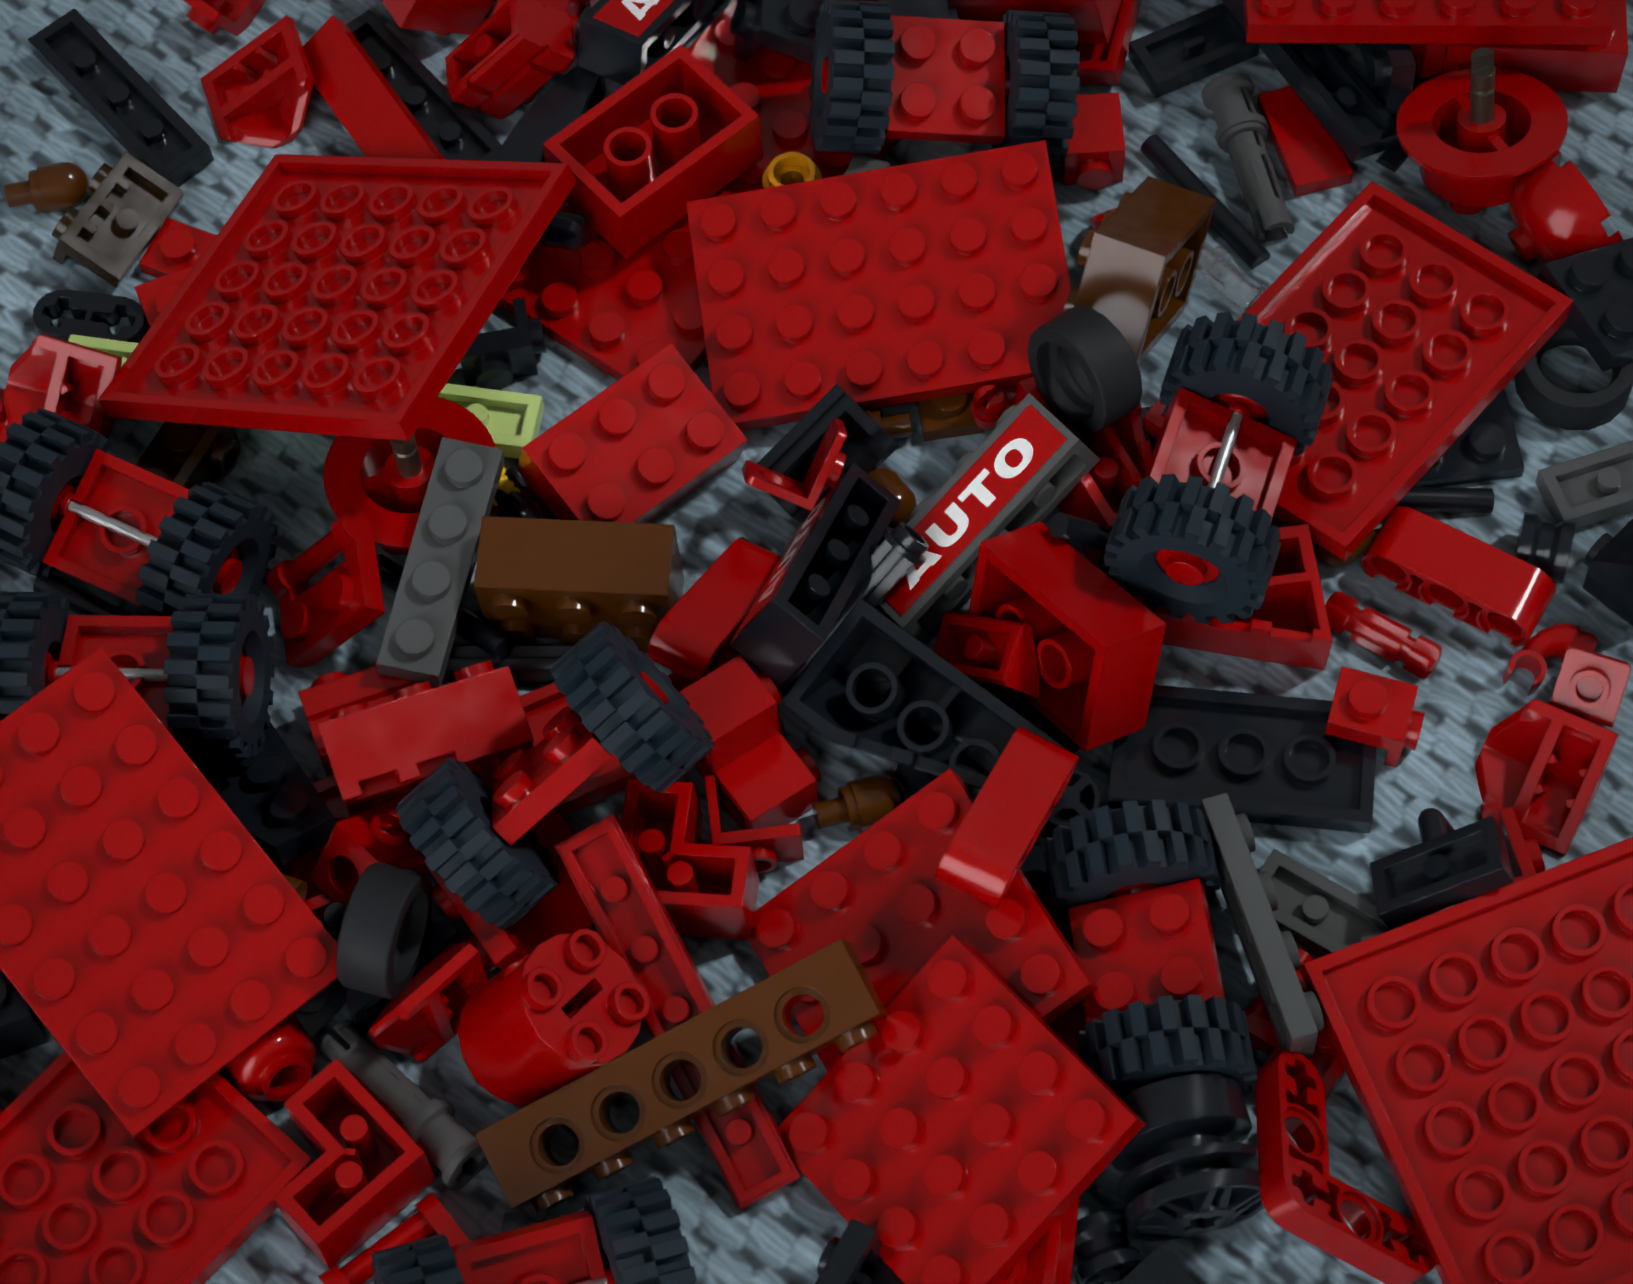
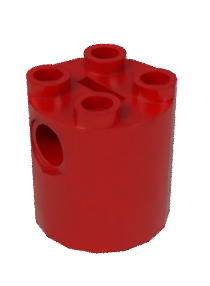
(551, 1018)

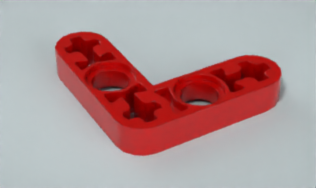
(1303, 1193)

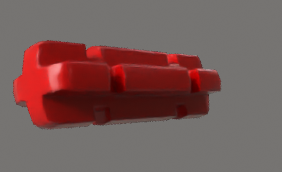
(1382, 635)

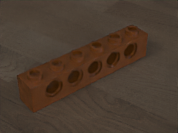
(521, 1142)

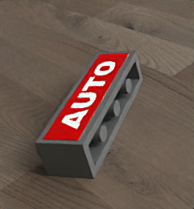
(992, 490)

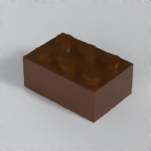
(1144, 261)
(575, 573)

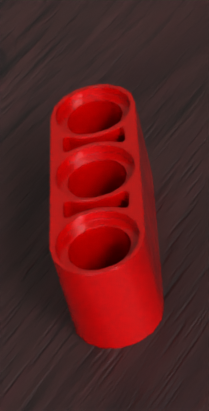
(1460, 573)
(703, 622)
(1007, 817)

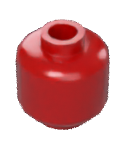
(276, 1063)

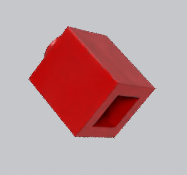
(1097, 143)

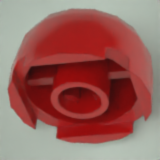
(1556, 213)

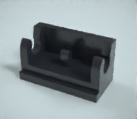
(865, 442)

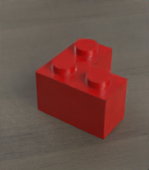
(752, 762)
(702, 886)
(363, 1170)

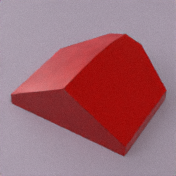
(262, 89)
(61, 380)
(1545, 769)
(431, 1004)

